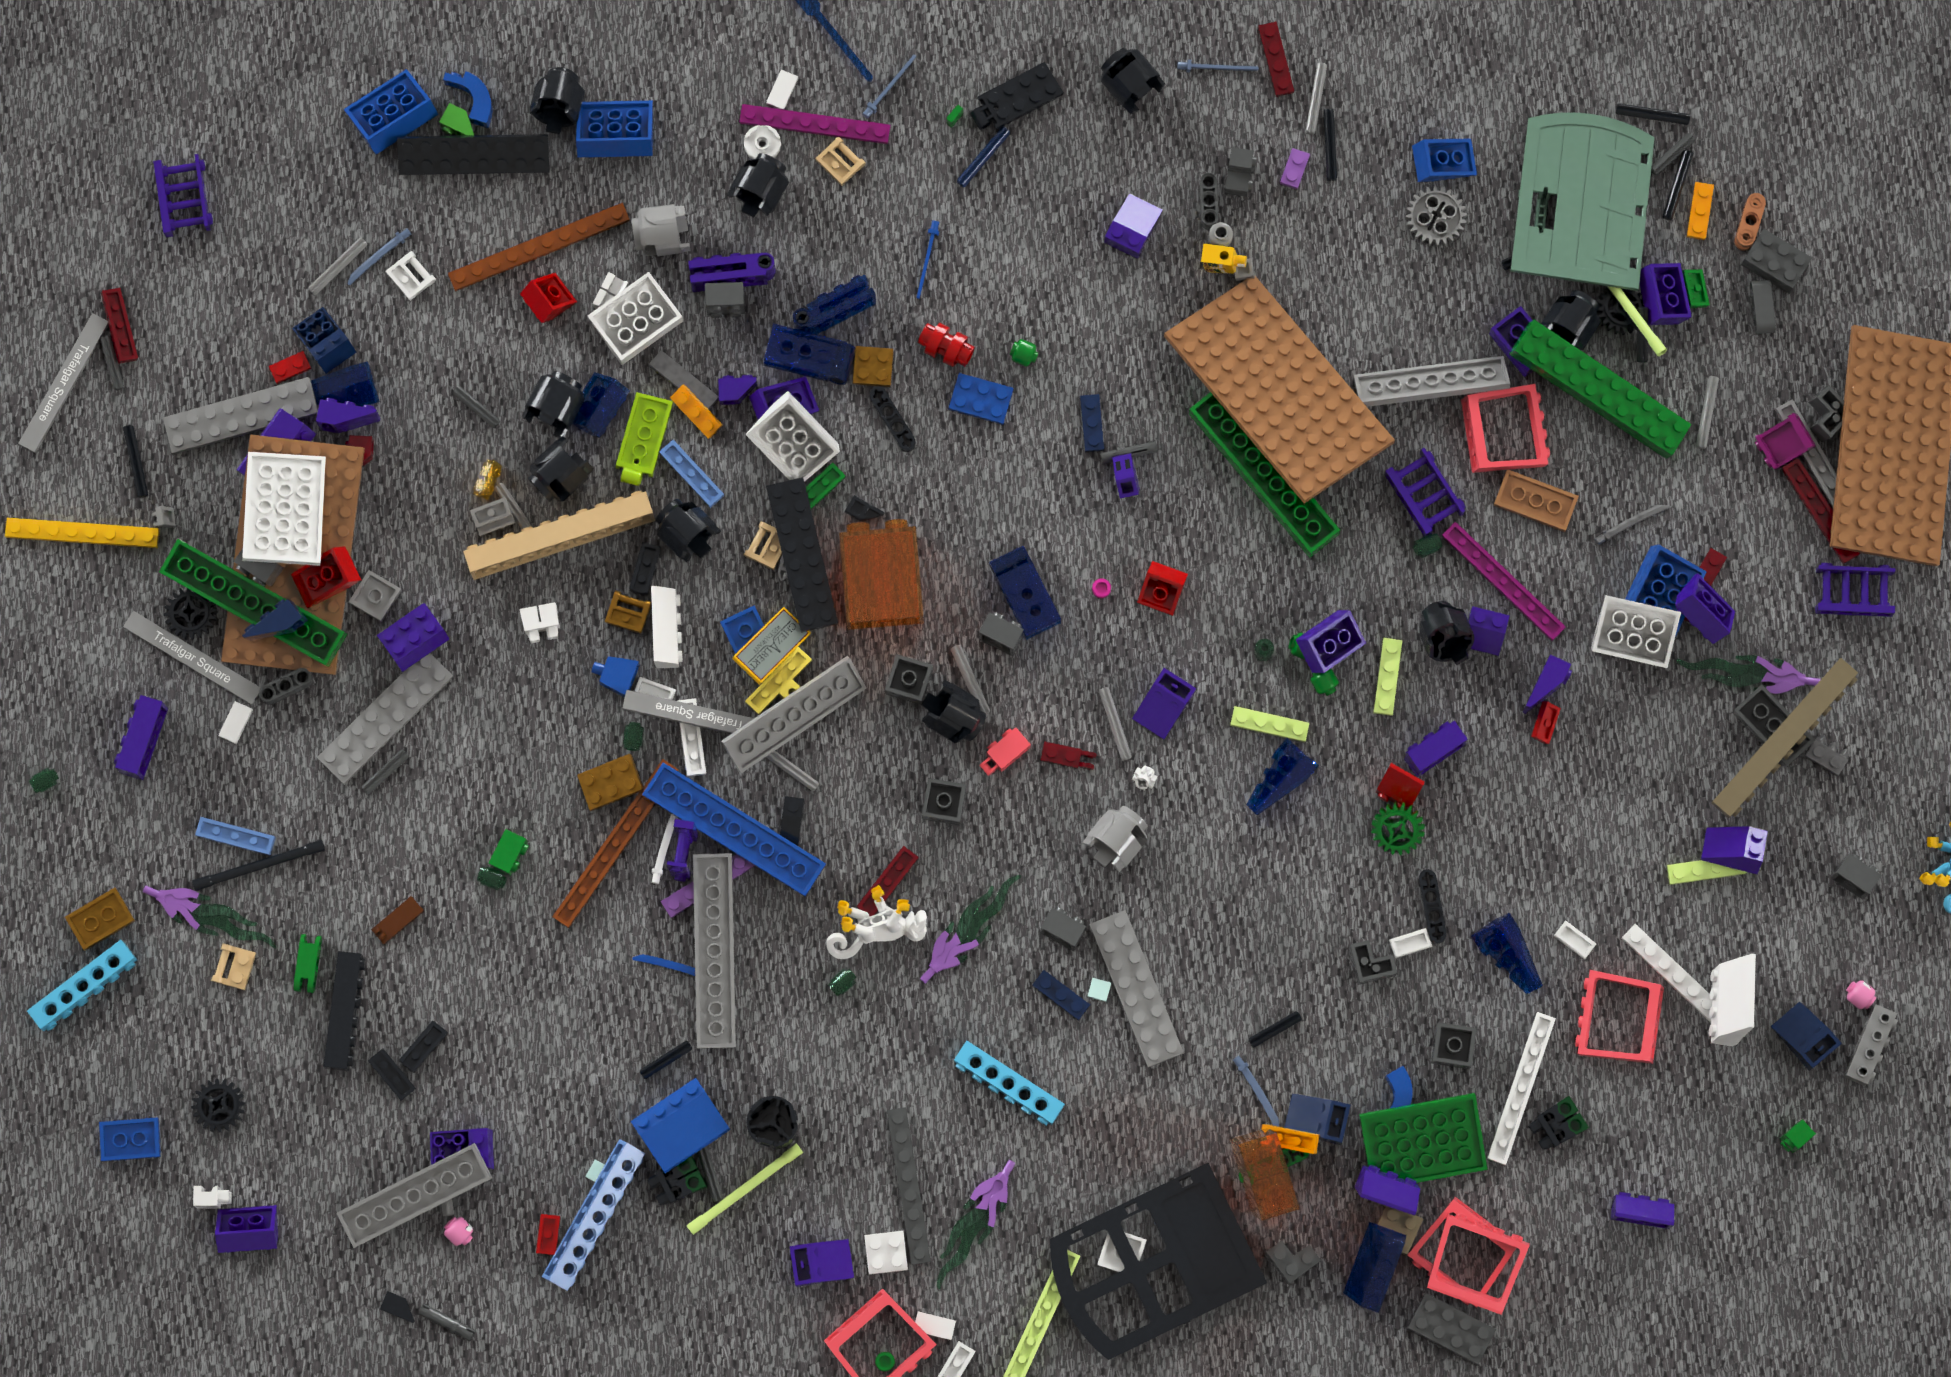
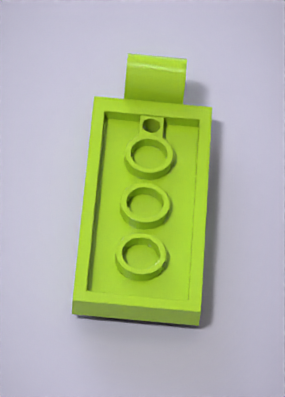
(643, 437)

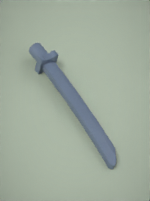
(1188, 65)
(872, 107)
(399, 238)
(1257, 1090)

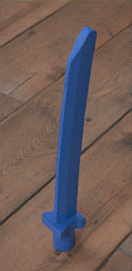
(933, 231)
(665, 963)

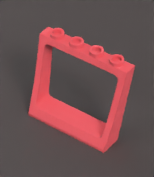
(1475, 433)
(1651, 1023)
(1459, 1207)
(1464, 1293)
(861, 1317)

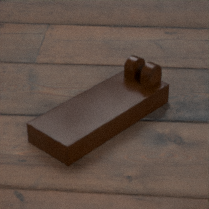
(397, 920)

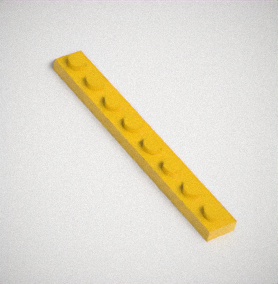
(82, 532)

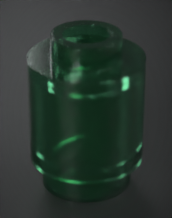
(1427, 545)
(1263, 655)
(633, 736)
(44, 780)
(491, 878)
(842, 982)

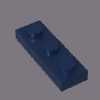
(1092, 423)
(1061, 995)

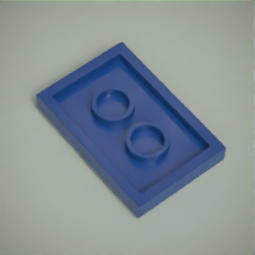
(981, 398)
(742, 627)
(129, 1139)

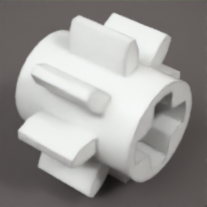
(1144, 777)

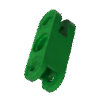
(307, 963)

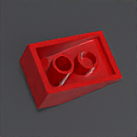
(330, 578)
(1399, 786)

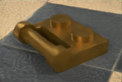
(625, 617)

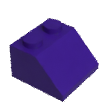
(1488, 630)

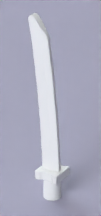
(657, 871)

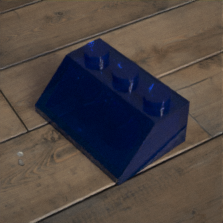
(602, 400)

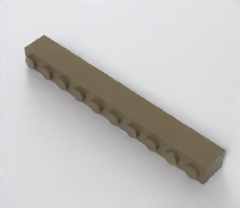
(1784, 738)

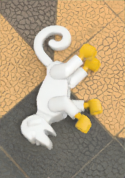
(884, 926)

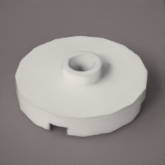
(762, 134)

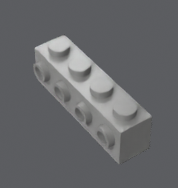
(1870, 1045)

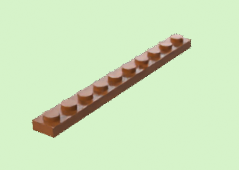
(538, 247)
(606, 856)

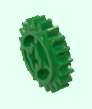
(1404, 832)

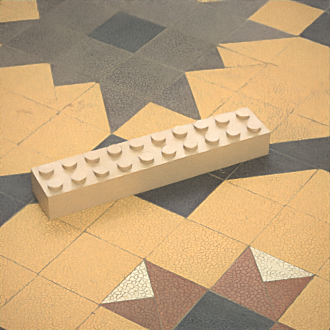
(559, 535)

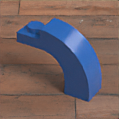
(482, 104)
(1401, 1087)

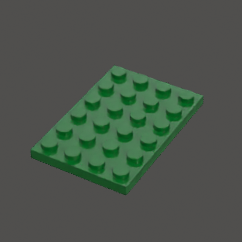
(1426, 1139)

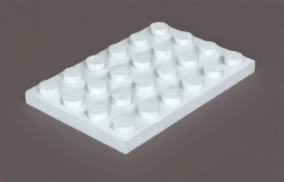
(284, 508)

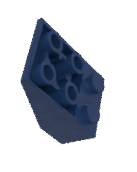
(324, 340)
(281, 621)
(1806, 1035)
(1318, 1117)

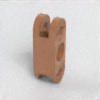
(1750, 212)

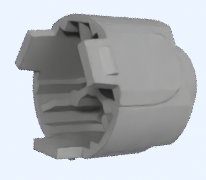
(658, 230)
(1117, 837)

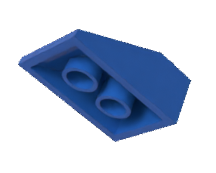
(1443, 159)

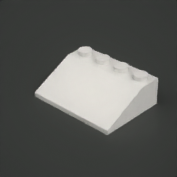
(635, 318)
(793, 439)
(1635, 631)
(1732, 1000)

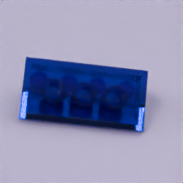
(1374, 1266)

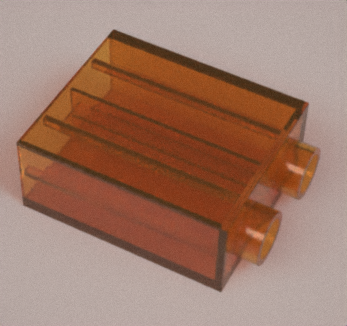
(881, 575)
(1264, 1174)

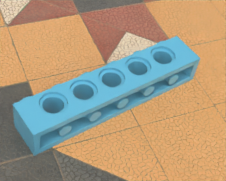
(39, 1011)
(1037, 1094)

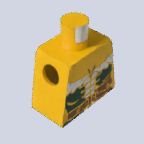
(1221, 259)

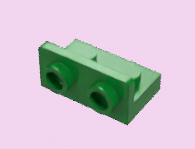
(1696, 288)

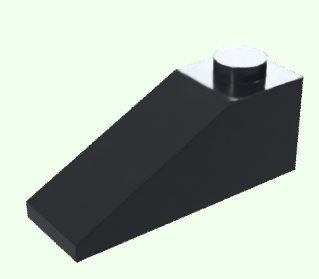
(792, 819)

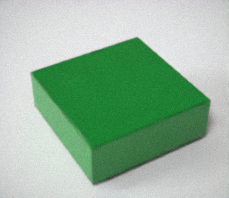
(954, 116)

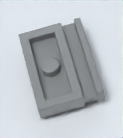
(492, 516)

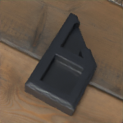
(862, 510)
(397, 1306)

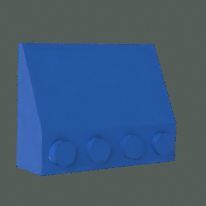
(391, 111)
(615, 129)
(1662, 579)
(680, 1125)

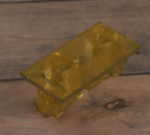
(490, 471)

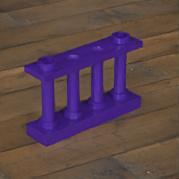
(167, 206)
(1415, 509)
(1863, 608)
(686, 834)

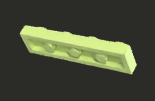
(1387, 676)
(1269, 724)
(1698, 871)

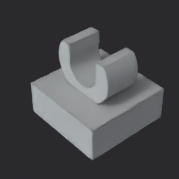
(165, 517)

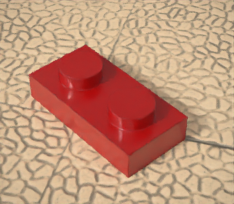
(290, 367)
(1545, 722)
(548, 1234)

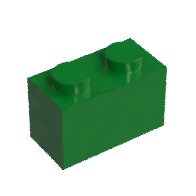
(508, 852)
(1796, 1136)

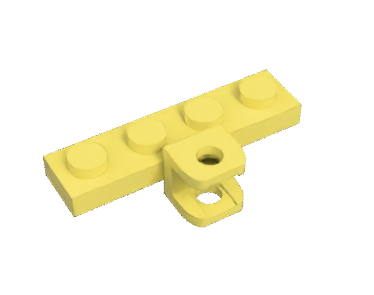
(780, 682)

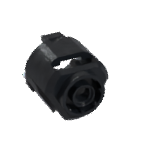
(1128, 76)
(557, 99)
(760, 184)
(1574, 318)
(555, 402)
(557, 473)
(685, 529)
(1446, 632)
(953, 713)
(765, 1114)

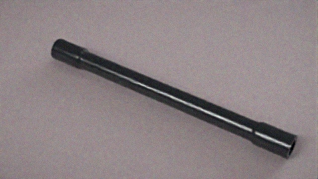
(209, 880)

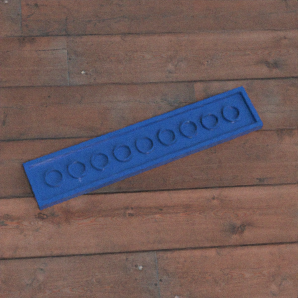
(734, 829)

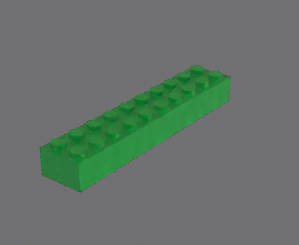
(1600, 389)
(1304, 522)
(248, 599)

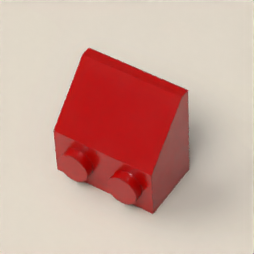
(547, 297)
(1162, 588)

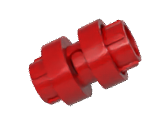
(939, 341)

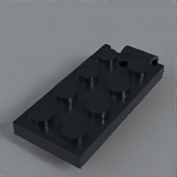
(1016, 97)

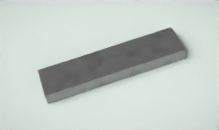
(678, 376)

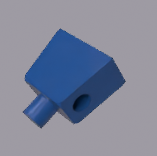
(617, 674)

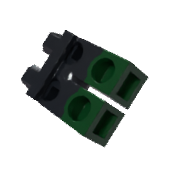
(1553, 1127)
(674, 1185)

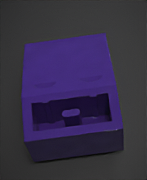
(345, 416)
(1164, 703)
(449, 1142)
(821, 1262)

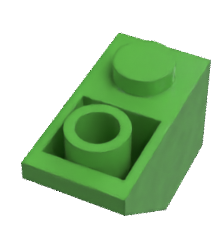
(455, 121)

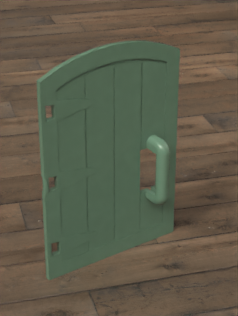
(1598, 185)

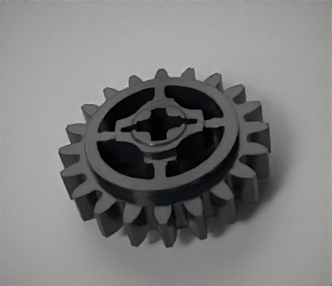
(1609, 316)
(191, 630)
(213, 1113)

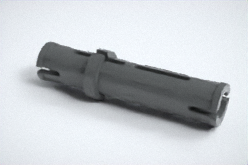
(1137, 450)
(450, 1324)

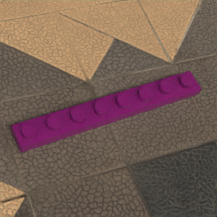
(815, 124)
(1503, 581)

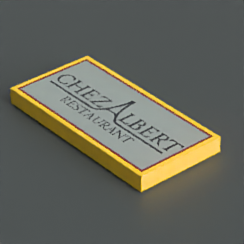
(770, 646)

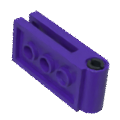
(748, 268)

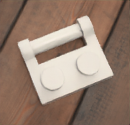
(406, 280)

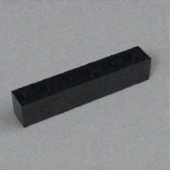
(343, 1011)

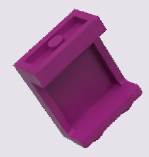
(1784, 442)

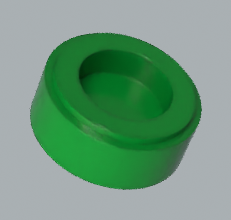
(885, 1361)

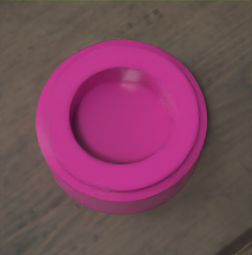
(1101, 588)

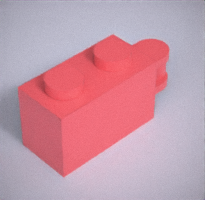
(1005, 751)

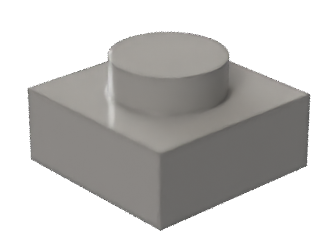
(1243, 273)

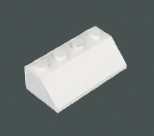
(665, 627)

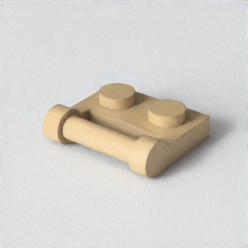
(836, 165)
(771, 551)
(240, 967)

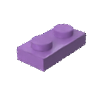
(1294, 168)

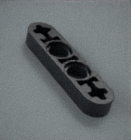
(894, 418)
(1432, 906)

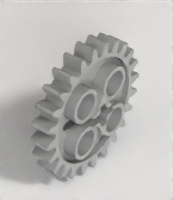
(1451, 224)

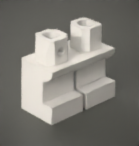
(610, 288)
(548, 623)
(211, 1199)

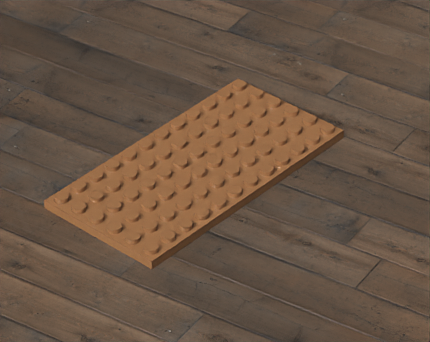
(1279, 388)
(1894, 447)
(340, 504)

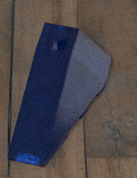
(348, 384)
(1287, 772)
(1507, 946)

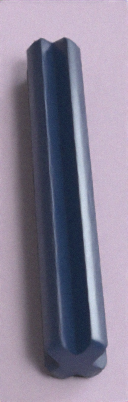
(983, 156)

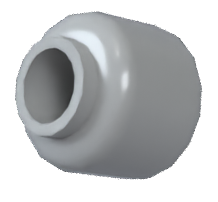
(1220, 229)

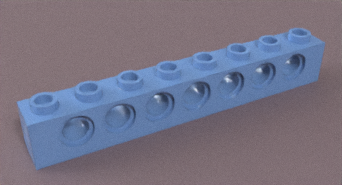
(584, 1217)

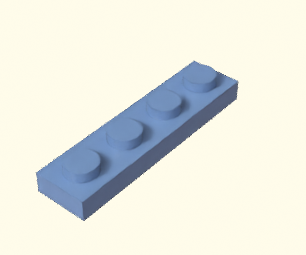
(691, 473)
(235, 836)

